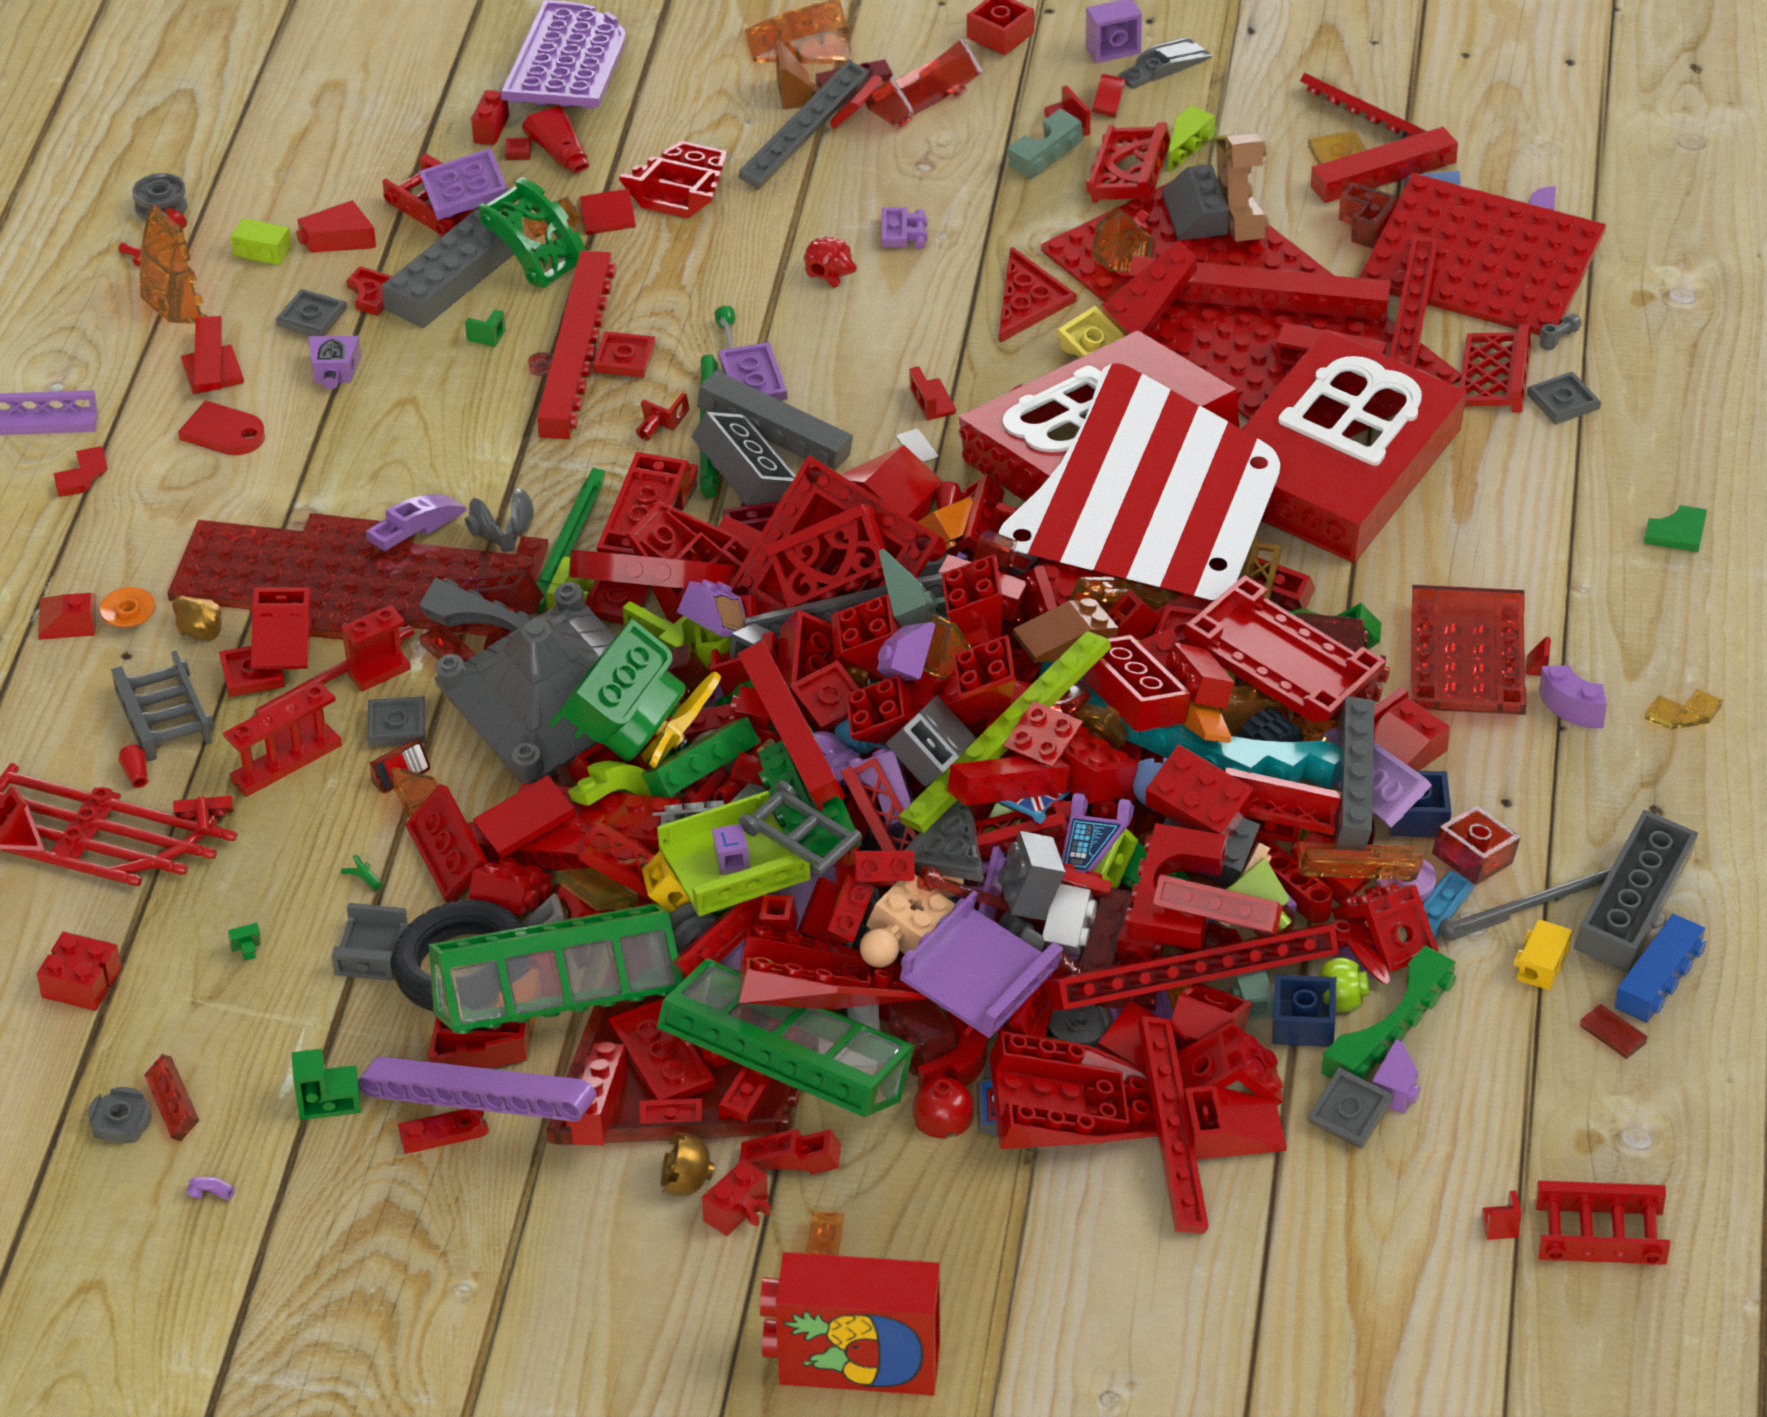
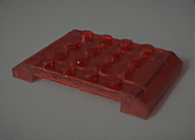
(1468, 649)

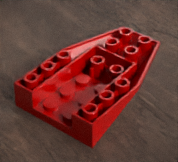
(814, 973)
(1066, 1094)

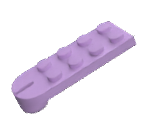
(1394, 783)

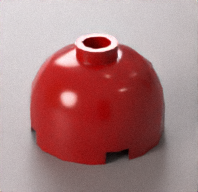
(943, 1107)

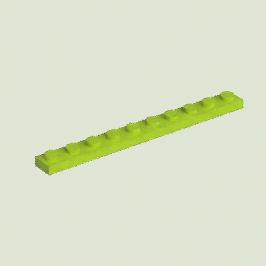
(989, 745)

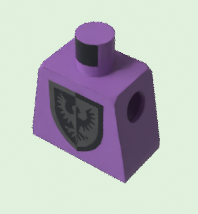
(334, 359)

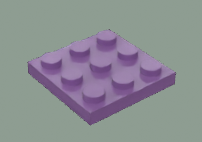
(463, 183)

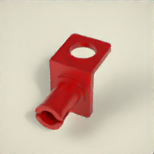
(659, 416)

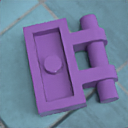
(895, 228)

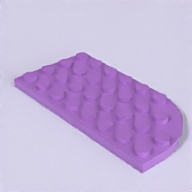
(566, 56)

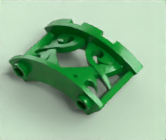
(526, 250)

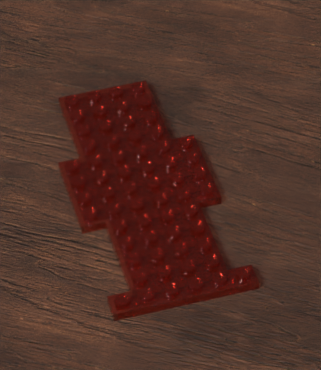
(341, 568)

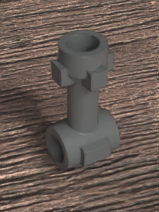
(1550, 333)

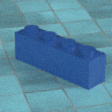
(1660, 968)

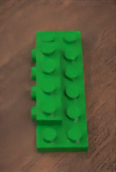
(779, 766)

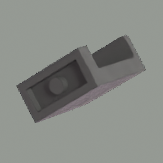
(369, 941)

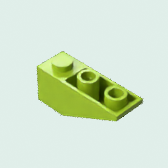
(1190, 132)

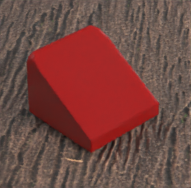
(1538, 657)

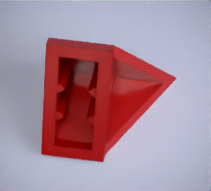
(17, 824)

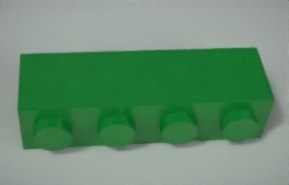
(701, 758)

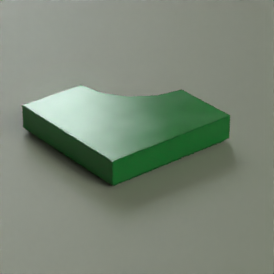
(1679, 530)

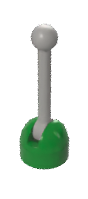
(728, 319)

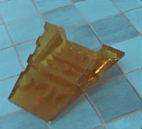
(807, 32)
(164, 271)

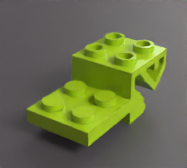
(681, 632)

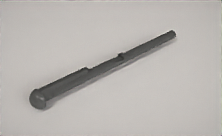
(1453, 929)

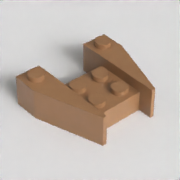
(1234, 162)

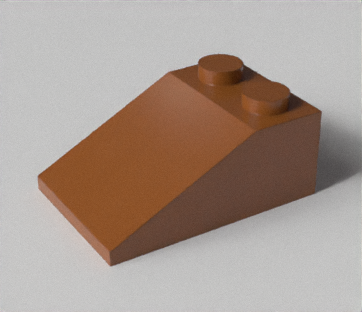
(1057, 630)

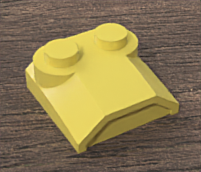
(1087, 333)

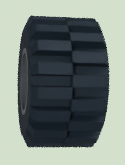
(1270, 726)

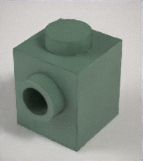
(1256, 989)

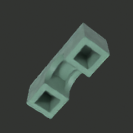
(1033, 156)

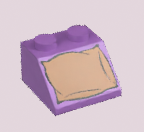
(713, 607)

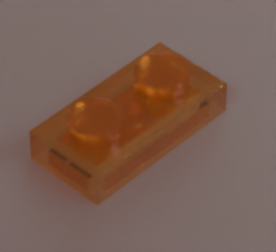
(825, 1233)

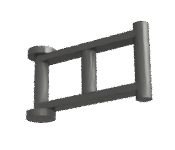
(786, 794)

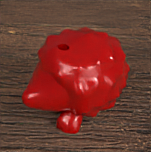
(829, 259)

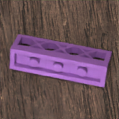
(45, 417)

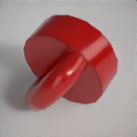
(1141, 219)

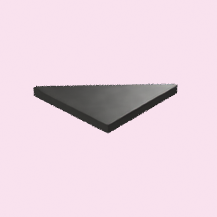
(950, 845)

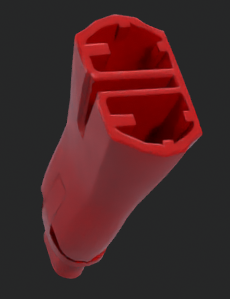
(556, 135)

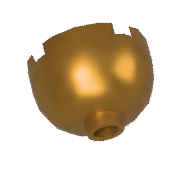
(685, 1166)

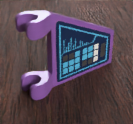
(1092, 837)

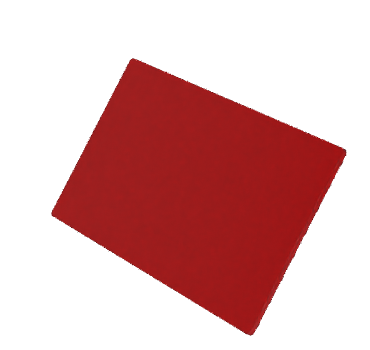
(1236, 340)

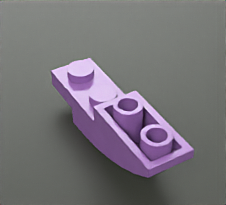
(413, 515)

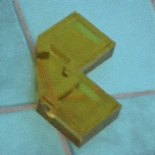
(1672, 715)

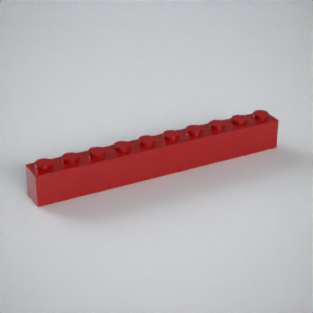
(1282, 290)
(576, 345)
(1191, 967)

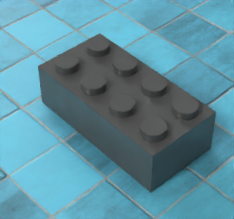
(743, 457)

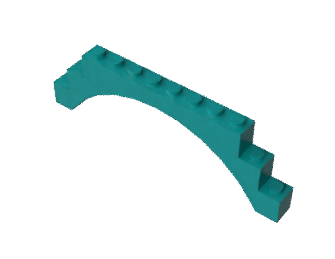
(1282, 760)

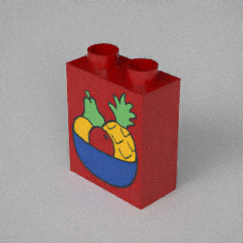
(853, 1323)

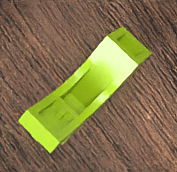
(607, 777)

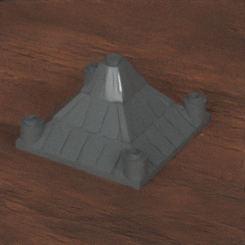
(524, 681)

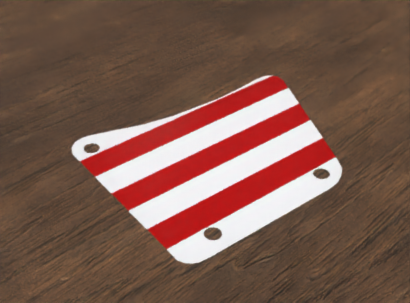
(1151, 491)

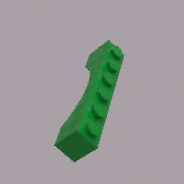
(1360, 1051)

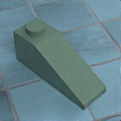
(907, 596)

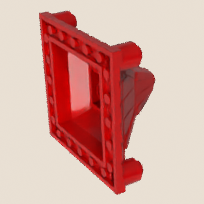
(816, 496)

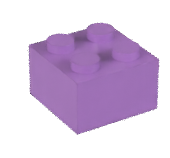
(1113, 30)

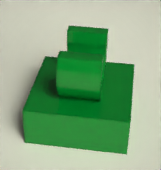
(244, 939)

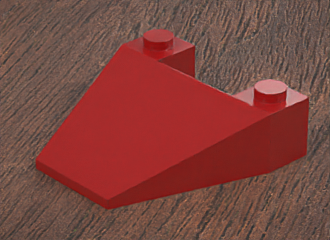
(679, 536)

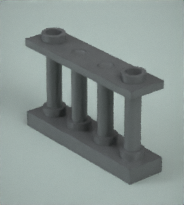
(141, 722)

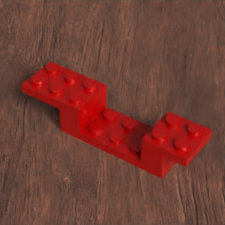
(647, 482)

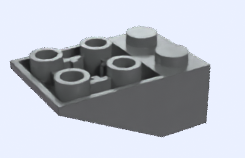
(931, 741)

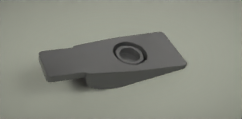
(1164, 60)

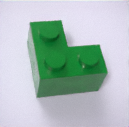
(322, 1090)

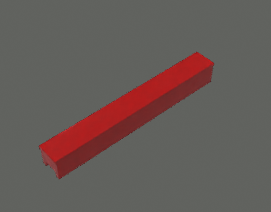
(790, 724)

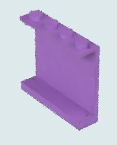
(977, 967)

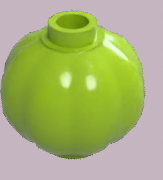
(1350, 983)

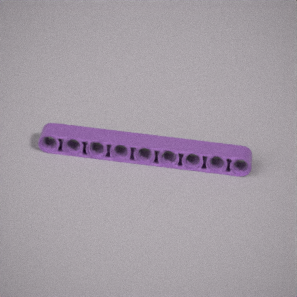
(477, 1088)

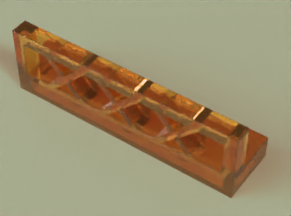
(1374, 862)

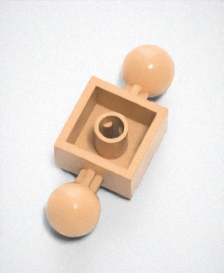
(902, 920)

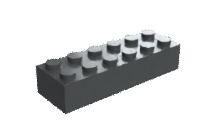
(445, 272)
(1635, 891)

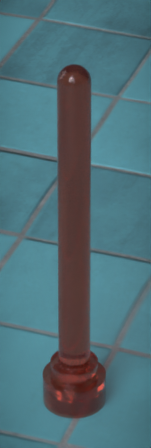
(930, 879)

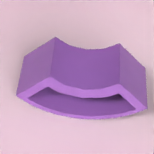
(1572, 697)

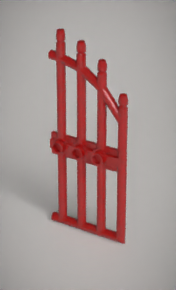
(93, 817)

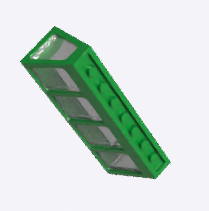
(553, 968)
(794, 1045)

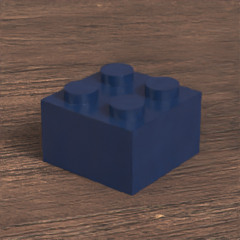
(1429, 811)
(1300, 1010)

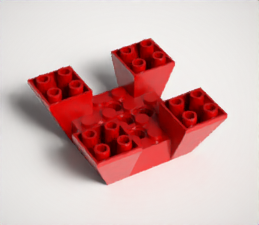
(972, 691)

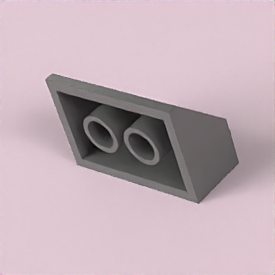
(1196, 204)

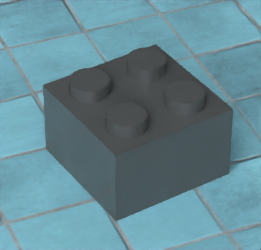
(1031, 875)

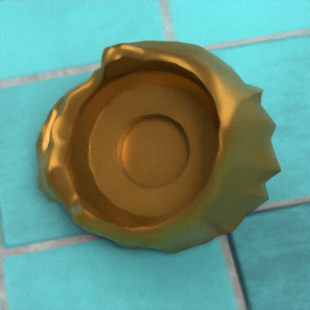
(197, 617)

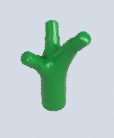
(363, 872)

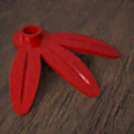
(1357, 936)

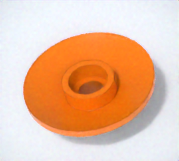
(127, 607)

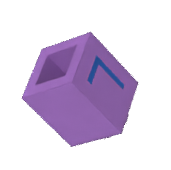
(730, 849)

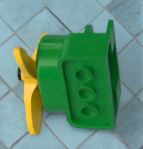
(630, 697)

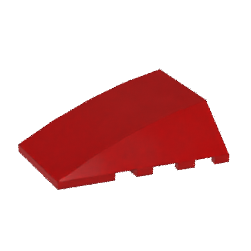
(678, 180)
(899, 481)

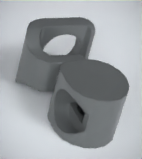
(1023, 929)

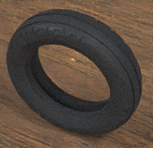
(435, 927)

